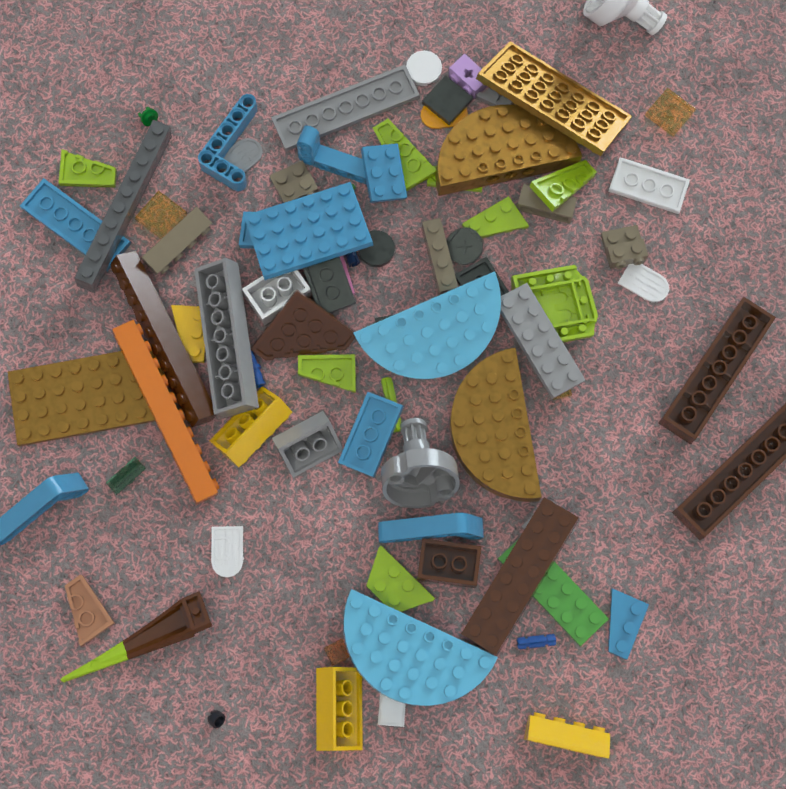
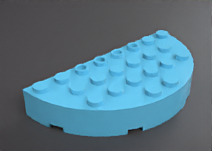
(436, 334)
(408, 656)

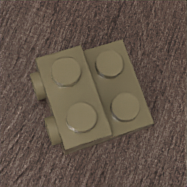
(293, 182)
(624, 247)

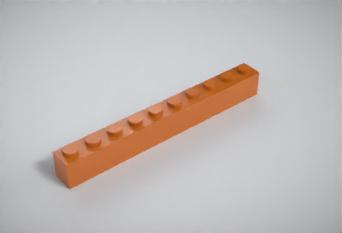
(165, 412)

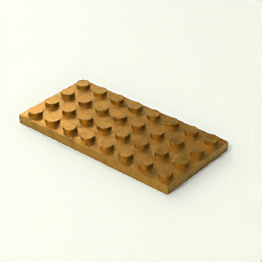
(554, 98)
(76, 398)

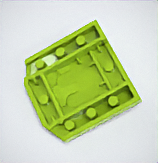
(564, 298)

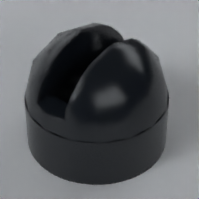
(216, 719)

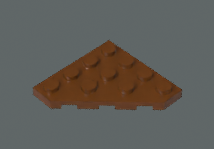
(302, 329)

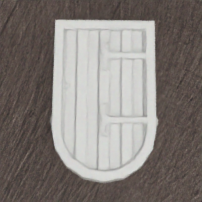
(645, 283)
(227, 550)

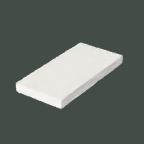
(649, 185)

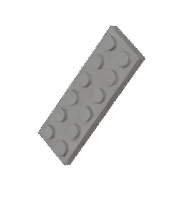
(540, 341)

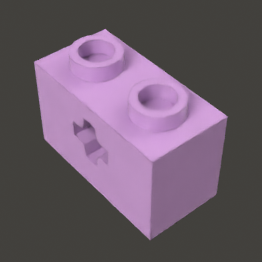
(464, 74)

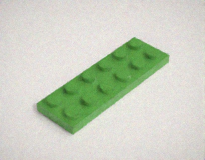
(567, 603)

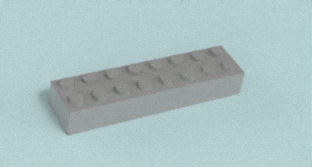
(226, 338)

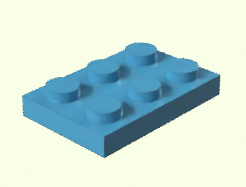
(383, 173)

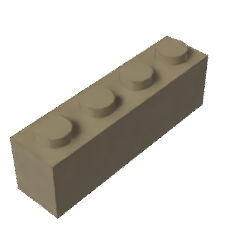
(176, 240)
(439, 256)

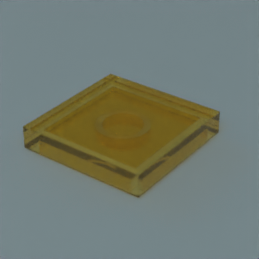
(670, 112)
(160, 215)

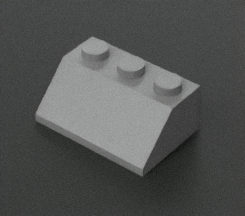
(307, 444)

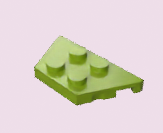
(395, 585)

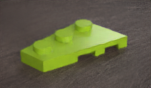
(497, 219)

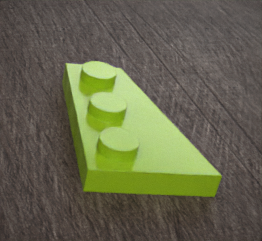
(82, 172)
(329, 369)

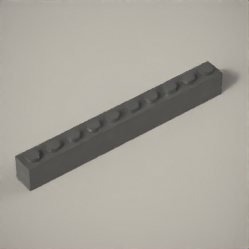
(123, 206)

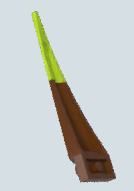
(172, 626)

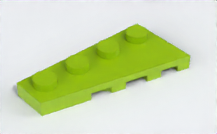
(414, 164)
(562, 184)

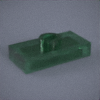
(125, 475)

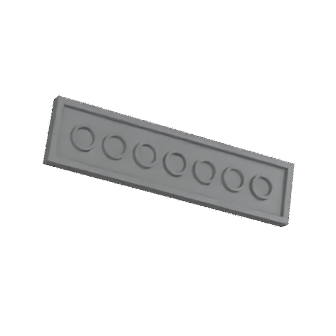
(347, 106)

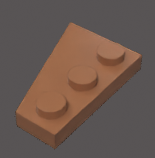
(87, 610)

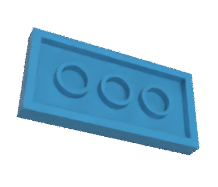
(370, 434)

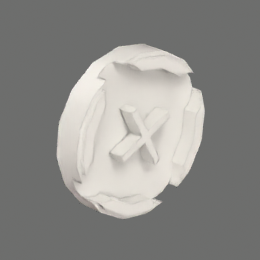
(424, 67)

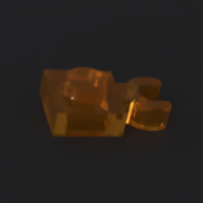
(336, 652)

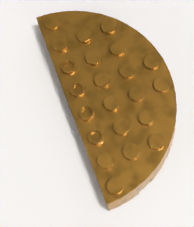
(499, 147)
(493, 429)

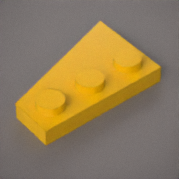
(190, 331)

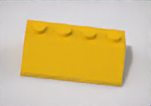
(250, 429)
(338, 709)
(568, 736)

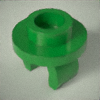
(148, 116)

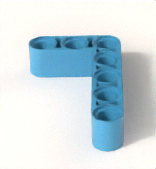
(226, 142)
(327, 158)
(38, 501)
(428, 527)

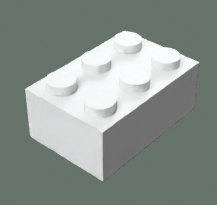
(270, 295)

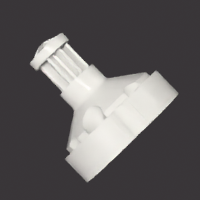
(641, 11)

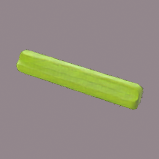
(389, 393)

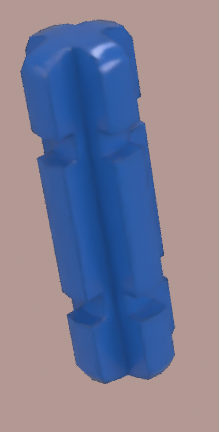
(536, 641)

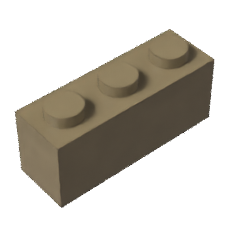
(532, 204)

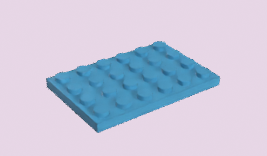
(308, 230)

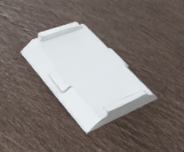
(391, 712)

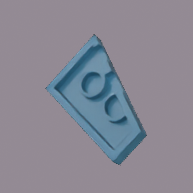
(625, 622)

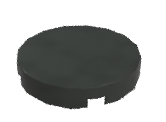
(465, 246)
(381, 251)

